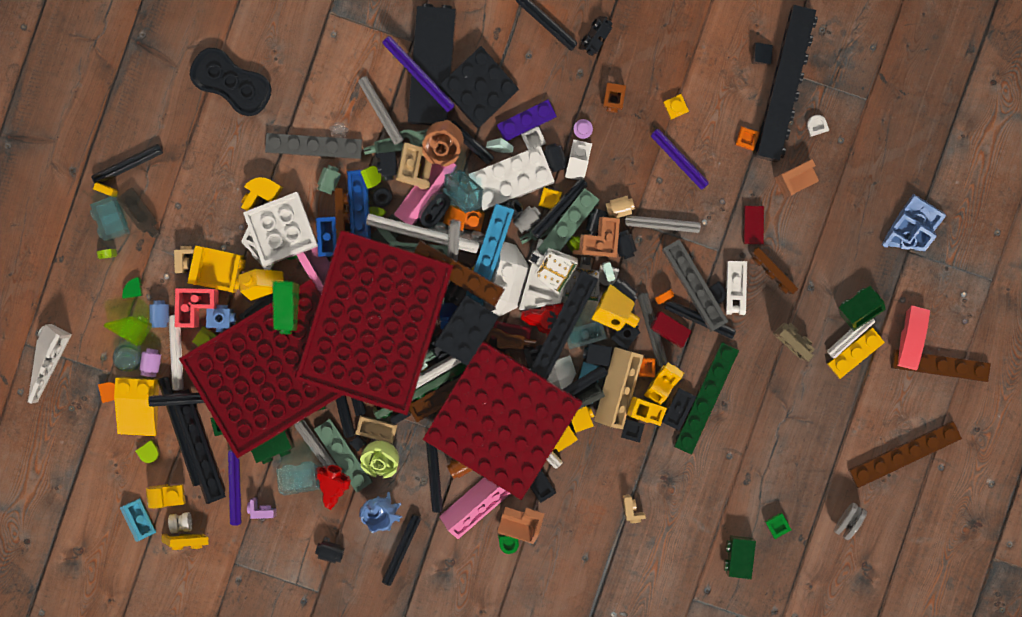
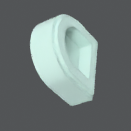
(608, 271)

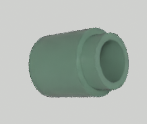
(328, 179)

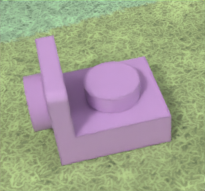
(263, 511)

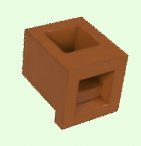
(614, 90)

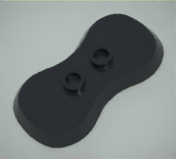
(243, 89)

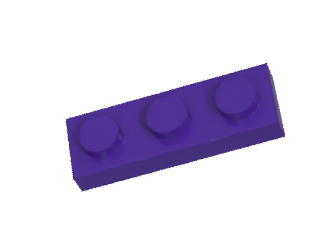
(526, 120)

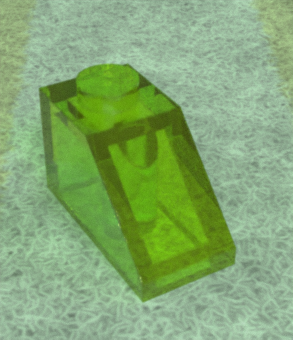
(131, 328)

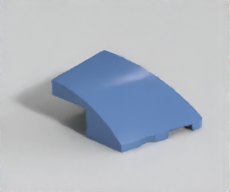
(914, 225)

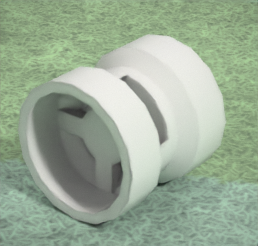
(180, 522)

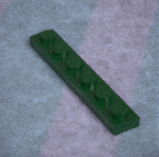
(421, 391)
(706, 398)

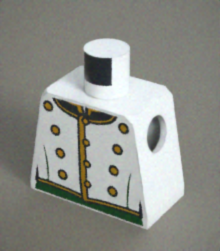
(553, 268)

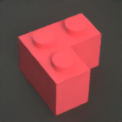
(190, 301)

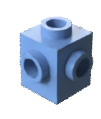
(214, 316)

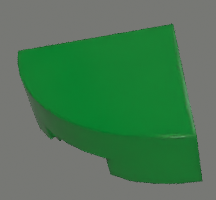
(132, 288)

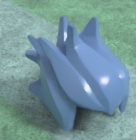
(379, 513)

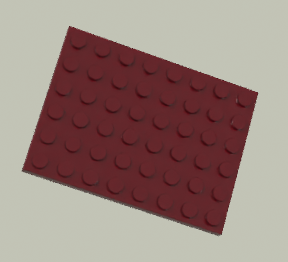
(374, 322)
(252, 373)

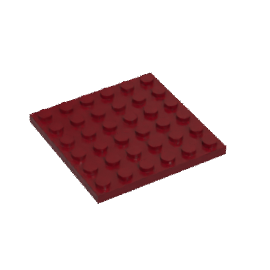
(502, 420)

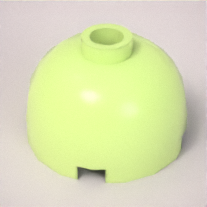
(380, 459)

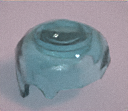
(127, 356)

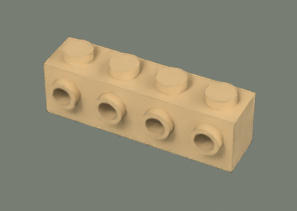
(618, 388)

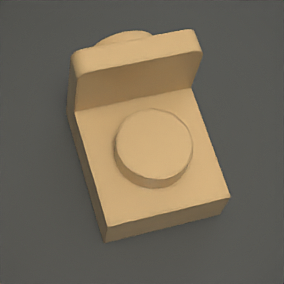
(181, 261)
(630, 506)

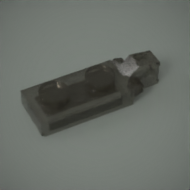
(138, 212)

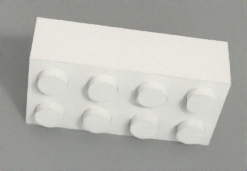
(513, 177)

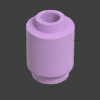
(150, 362)

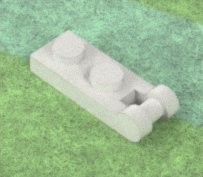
(736, 287)

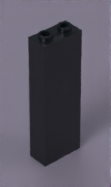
(434, 56)

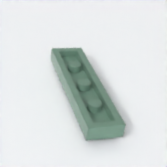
(569, 222)
(343, 454)

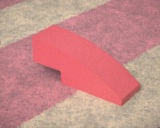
(913, 337)

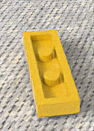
(855, 353)

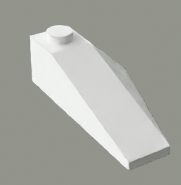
(47, 354)

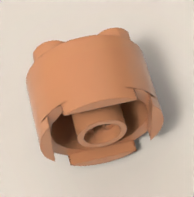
(442, 143)

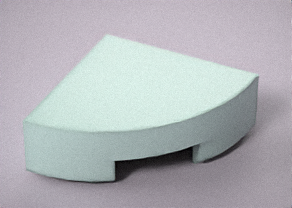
(500, 145)

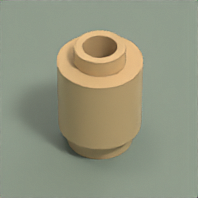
(620, 207)

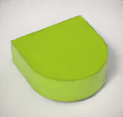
(371, 176)
(149, 452)

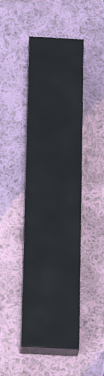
(564, 324)
(199, 451)

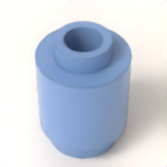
(159, 314)

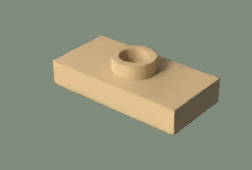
(376, 429)

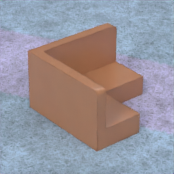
(797, 179)
(605, 243)
(520, 524)

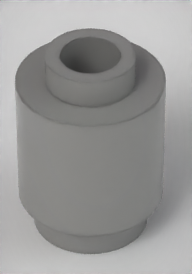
(527, 219)

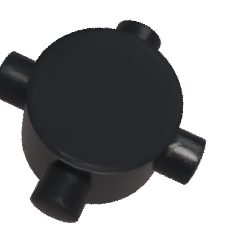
(357, 443)

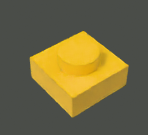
(675, 107)

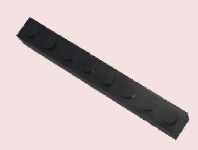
(785, 83)

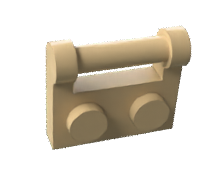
(409, 167)

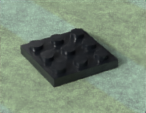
(479, 87)

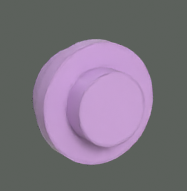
(583, 129)

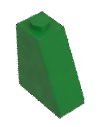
(285, 306)

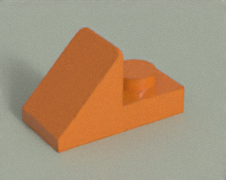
(470, 220)

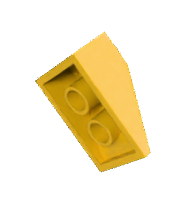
(132, 407)

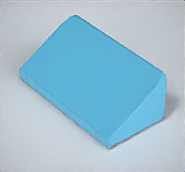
(138, 520)

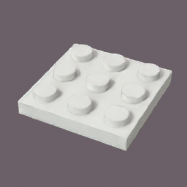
(280, 229)

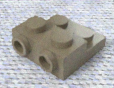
(794, 342)

